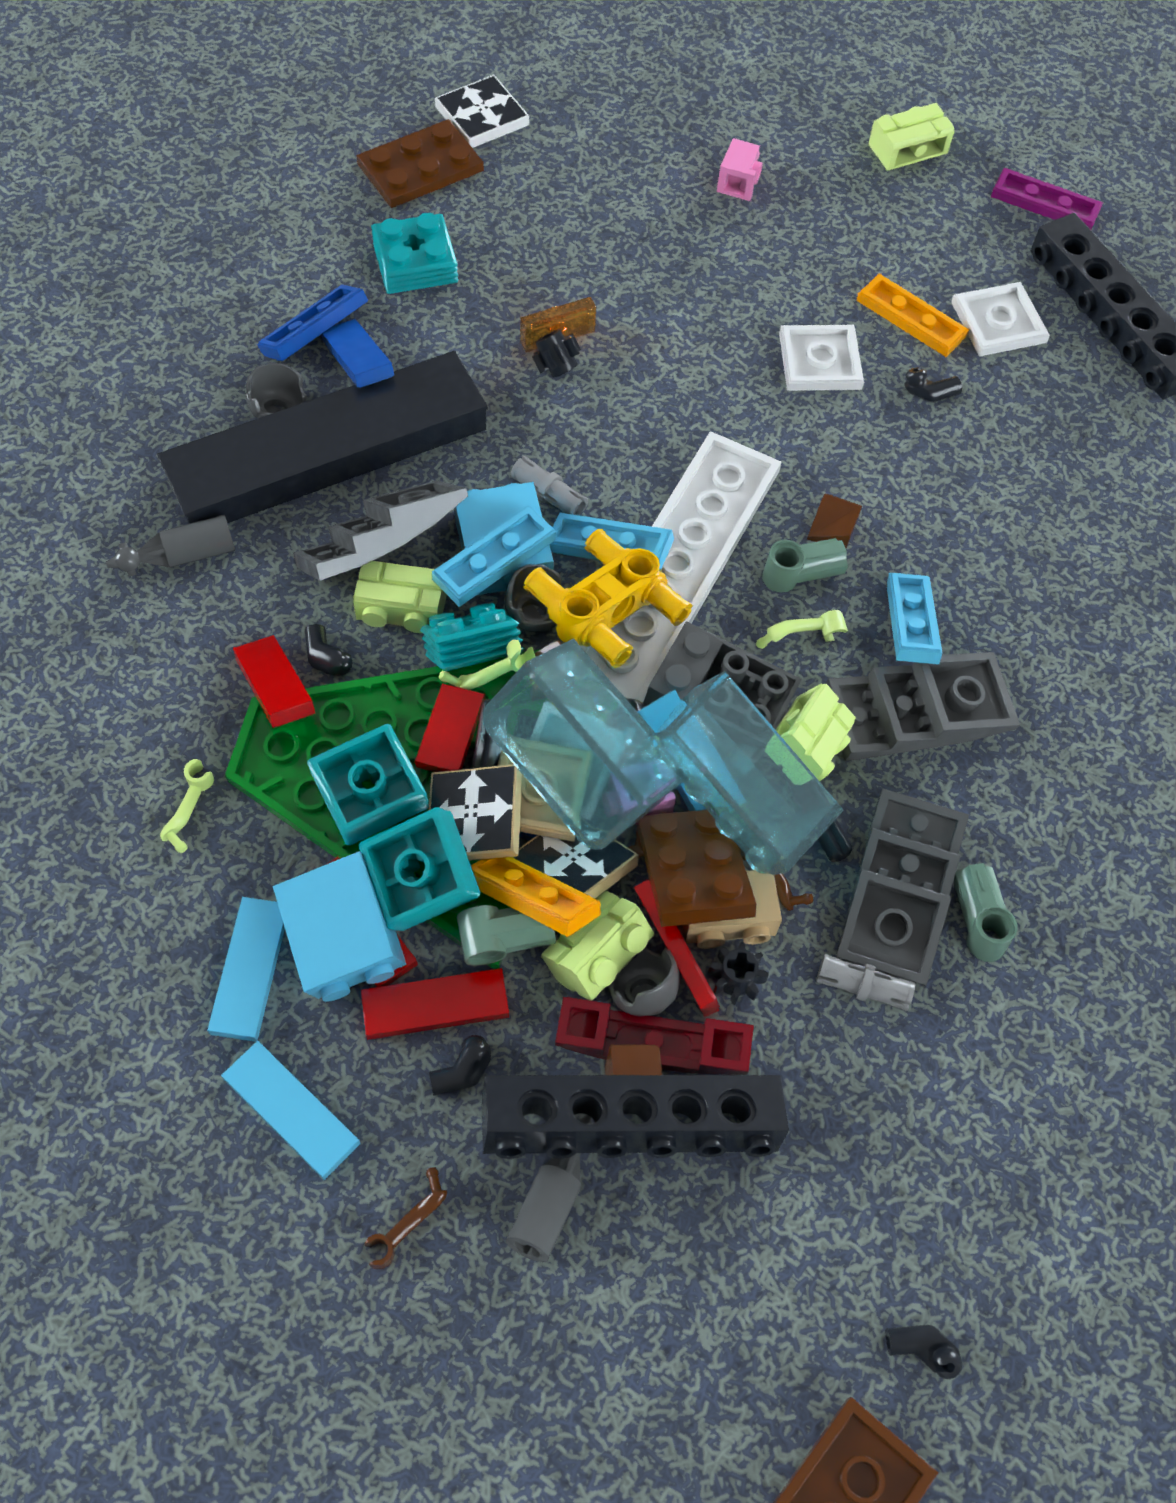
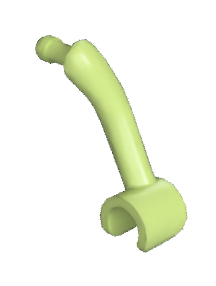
(829, 623)
(512, 662)
(186, 808)

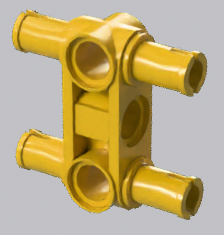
(607, 597)

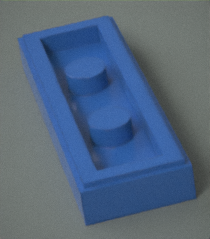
(312, 322)
(357, 353)

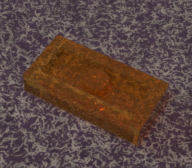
(573, 317)

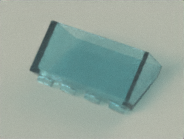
(579, 744)
(745, 775)

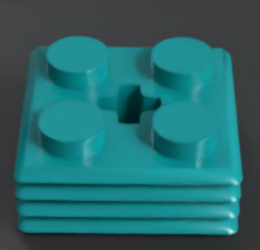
(414, 253)
(469, 638)
(361, 810)
(395, 856)

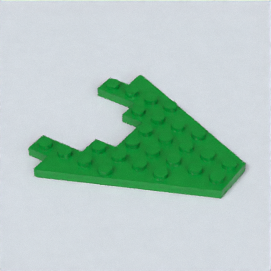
(273, 761)

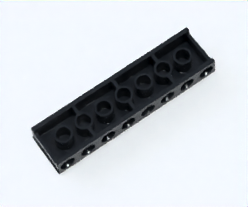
(325, 441)

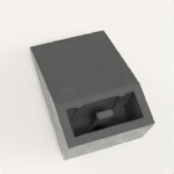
(701, 656)

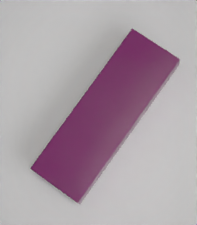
(1044, 197)

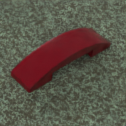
(684, 1046)

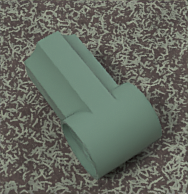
(795, 563)
(984, 909)
(492, 933)

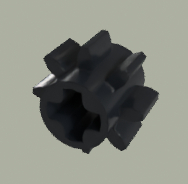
(556, 353)
(726, 975)

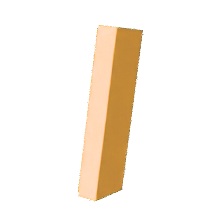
(912, 315)
(536, 894)

